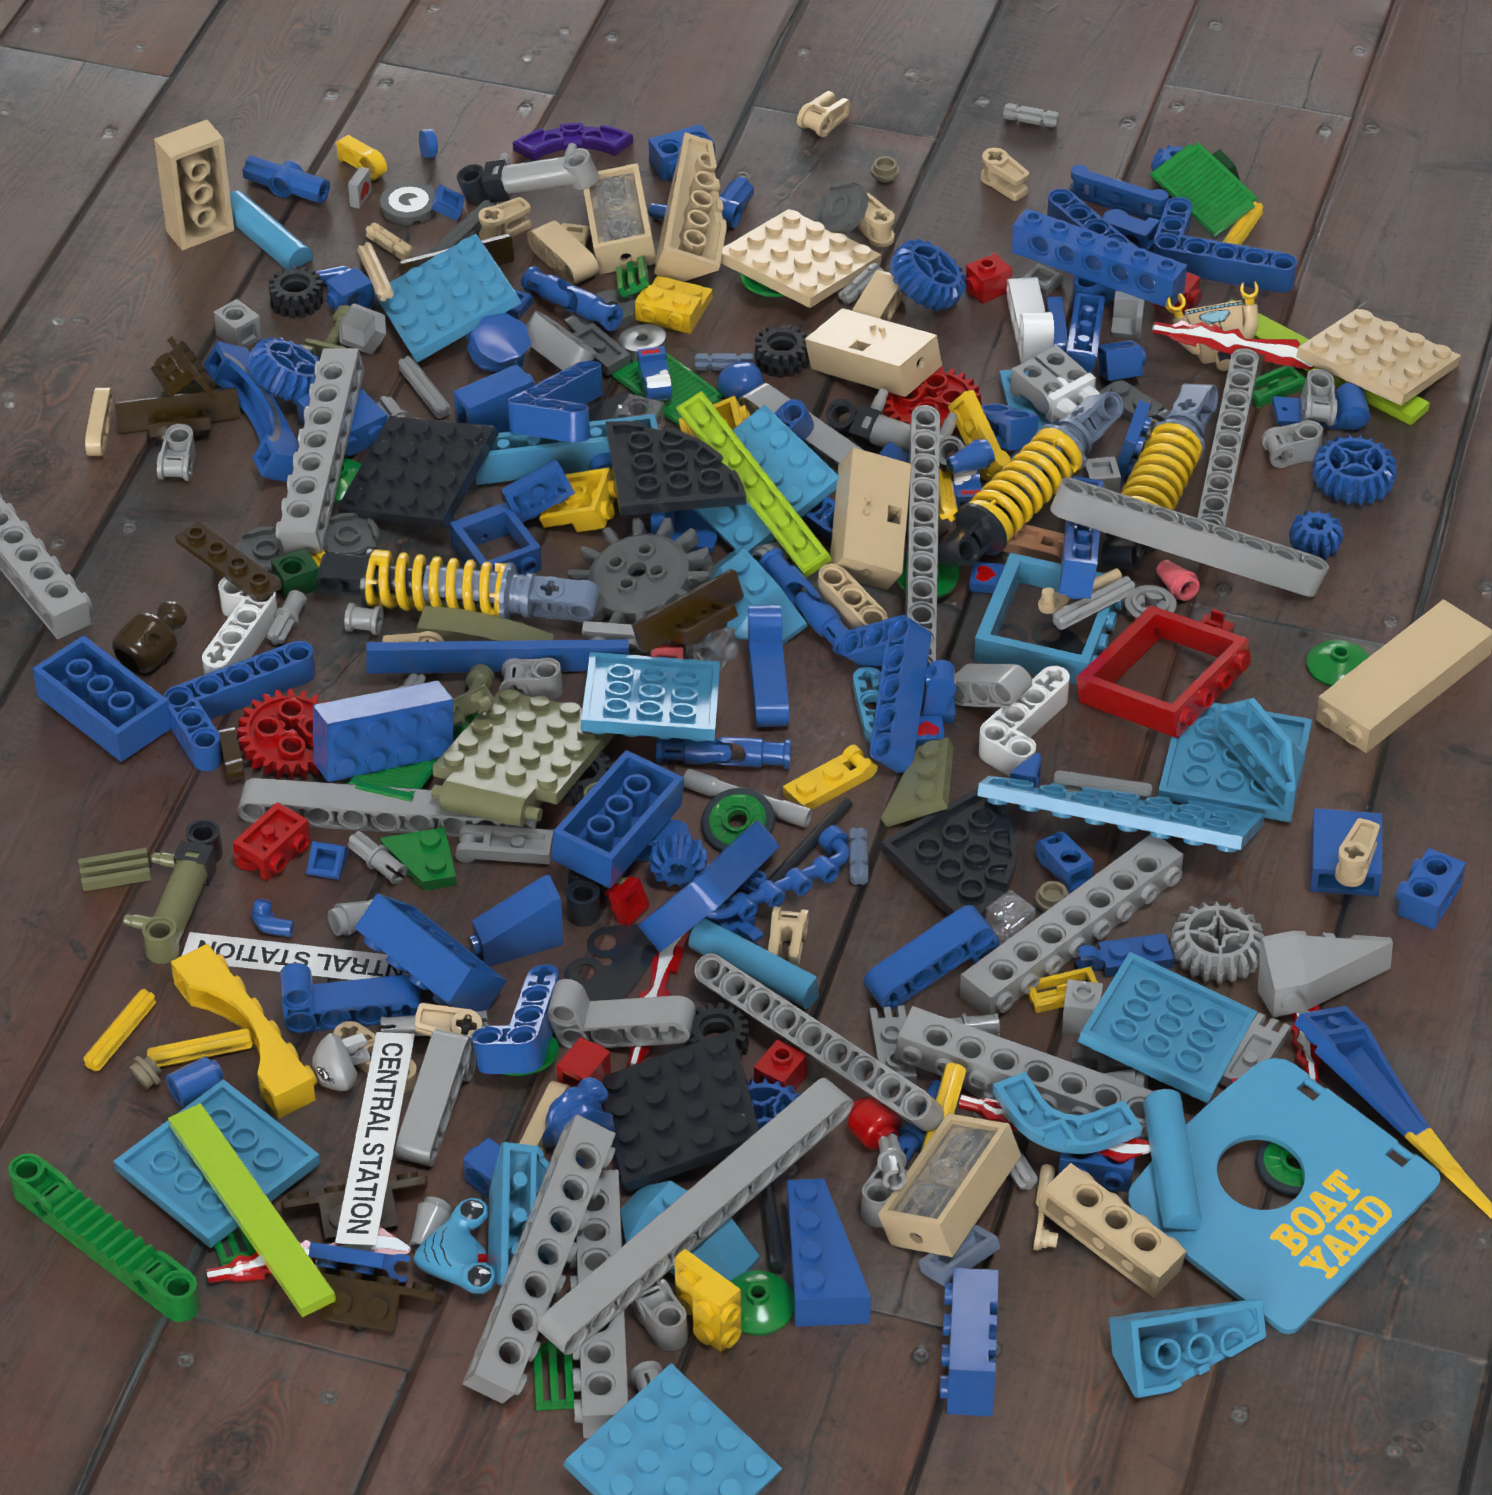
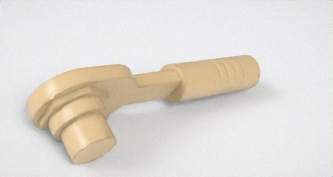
(1053, 601)
(1043, 1237)

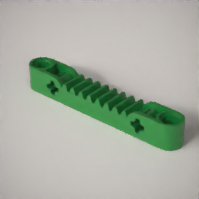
(141, 1268)

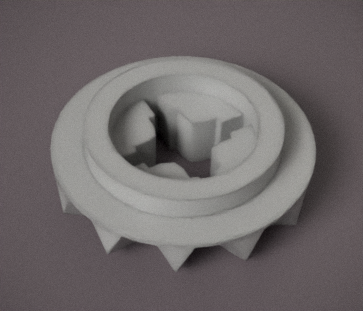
(1150, 595)

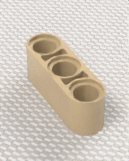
(562, 252)
(880, 297)
(848, 597)

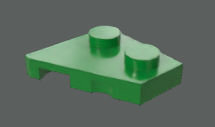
(425, 856)

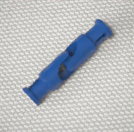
(572, 298)
(820, 615)
(720, 751)

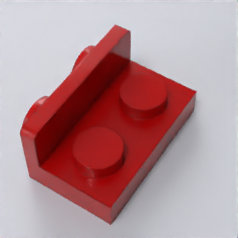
(274, 840)

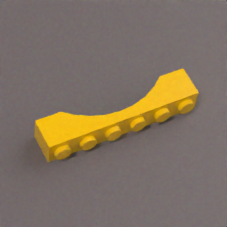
(209, 985)

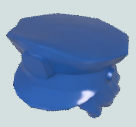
(498, 342)
(582, 1100)

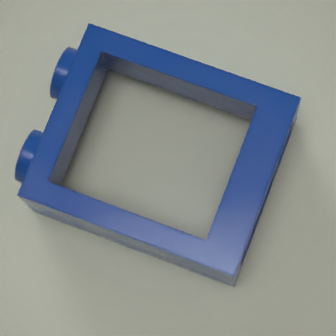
(490, 525)

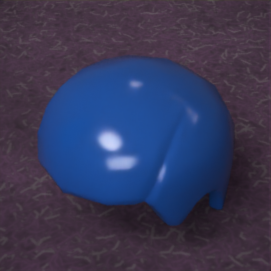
(739, 379)

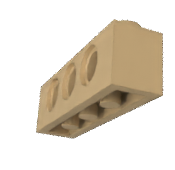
(1150, 1269)

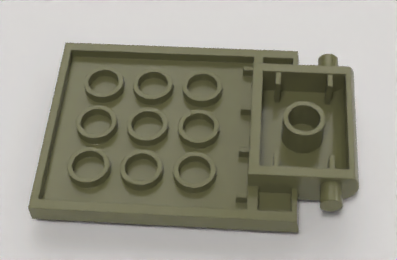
(516, 759)

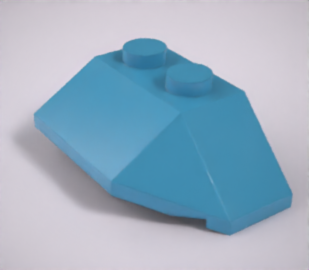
(758, 589)
(1262, 749)
(511, 1198)
(724, 1250)

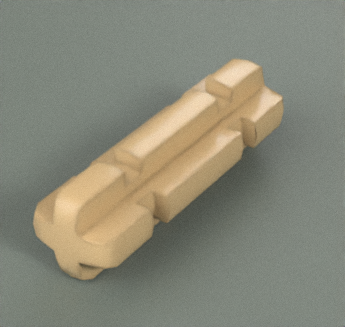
(389, 241)

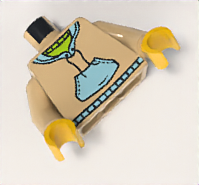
(1225, 315)

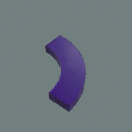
(541, 142)

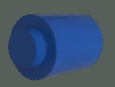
(193, 1080)

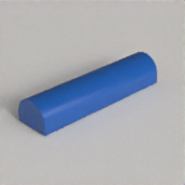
(1085, 329)

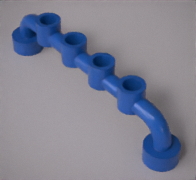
(832, 841)

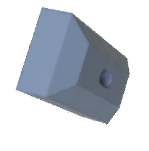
(974, 1249)

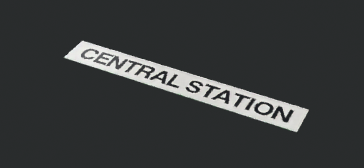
(276, 955)
(375, 1139)

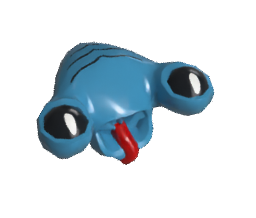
(455, 1254)

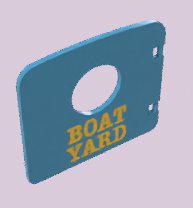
(1335, 1224)

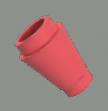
(1178, 580)

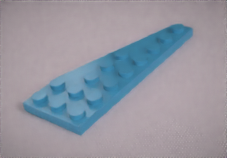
(1195, 821)

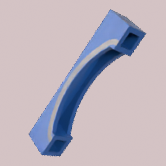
(274, 456)

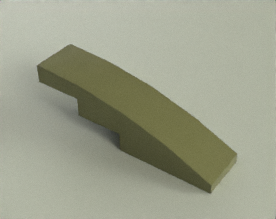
(468, 625)

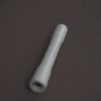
(782, 809)

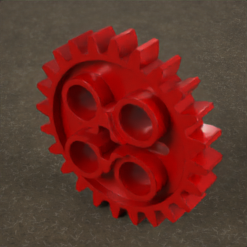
(936, 391)
(279, 734)

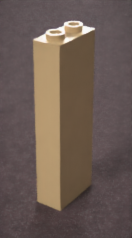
(1404, 676)

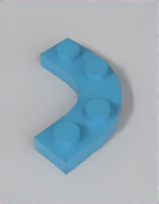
(1064, 1131)

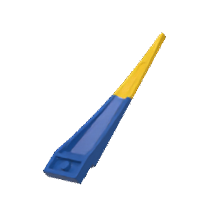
(1357, 1058)

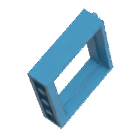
(993, 649)

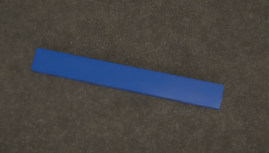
(463, 655)

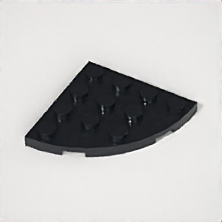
(668, 471)
(958, 853)

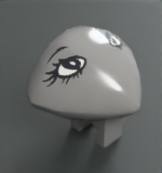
(335, 1060)

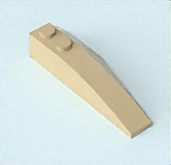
(693, 217)

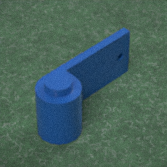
(1351, 409)

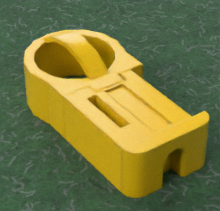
(361, 155)

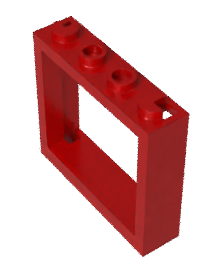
(1097, 680)

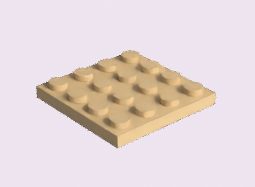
(798, 257)
(1379, 356)

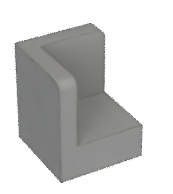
(1127, 316)
(362, 328)
(1105, 470)

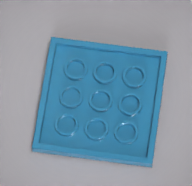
(447, 297)
(790, 465)
(651, 696)
(1207, 771)
(1167, 1027)
(174, 1182)
(671, 1444)

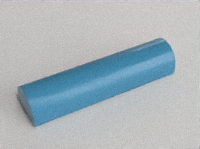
(268, 232)
(763, 966)
(1172, 1160)

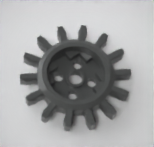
(647, 552)

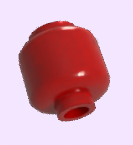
(871, 1120)

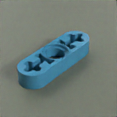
(865, 696)

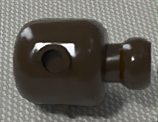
(149, 638)

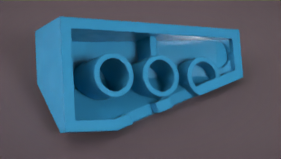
(1173, 1345)

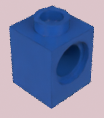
(350, 289)
(1121, 360)
(480, 1165)

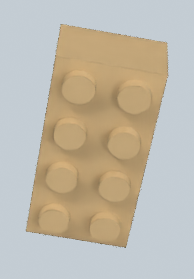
(194, 184)

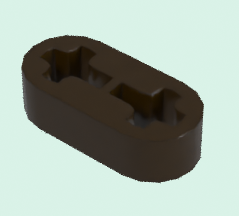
(231, 754)

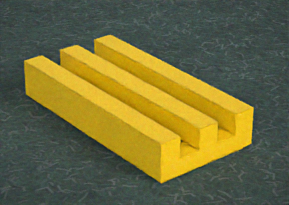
(1056, 998)

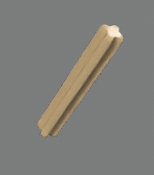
(375, 272)

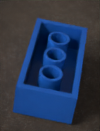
(102, 698)
(382, 730)
(617, 819)
(429, 955)

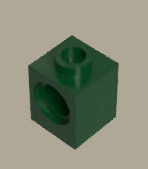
(295, 572)

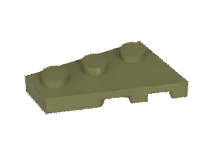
(923, 785)

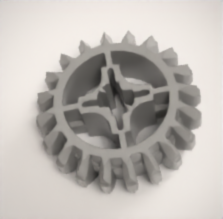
(1217, 942)

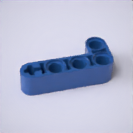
(767, 666)
(931, 956)
(326, 1005)
(525, 1041)

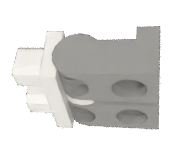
(1053, 386)

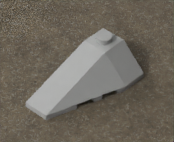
(1309, 970)

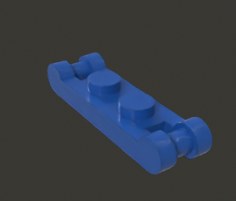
(1117, 194)

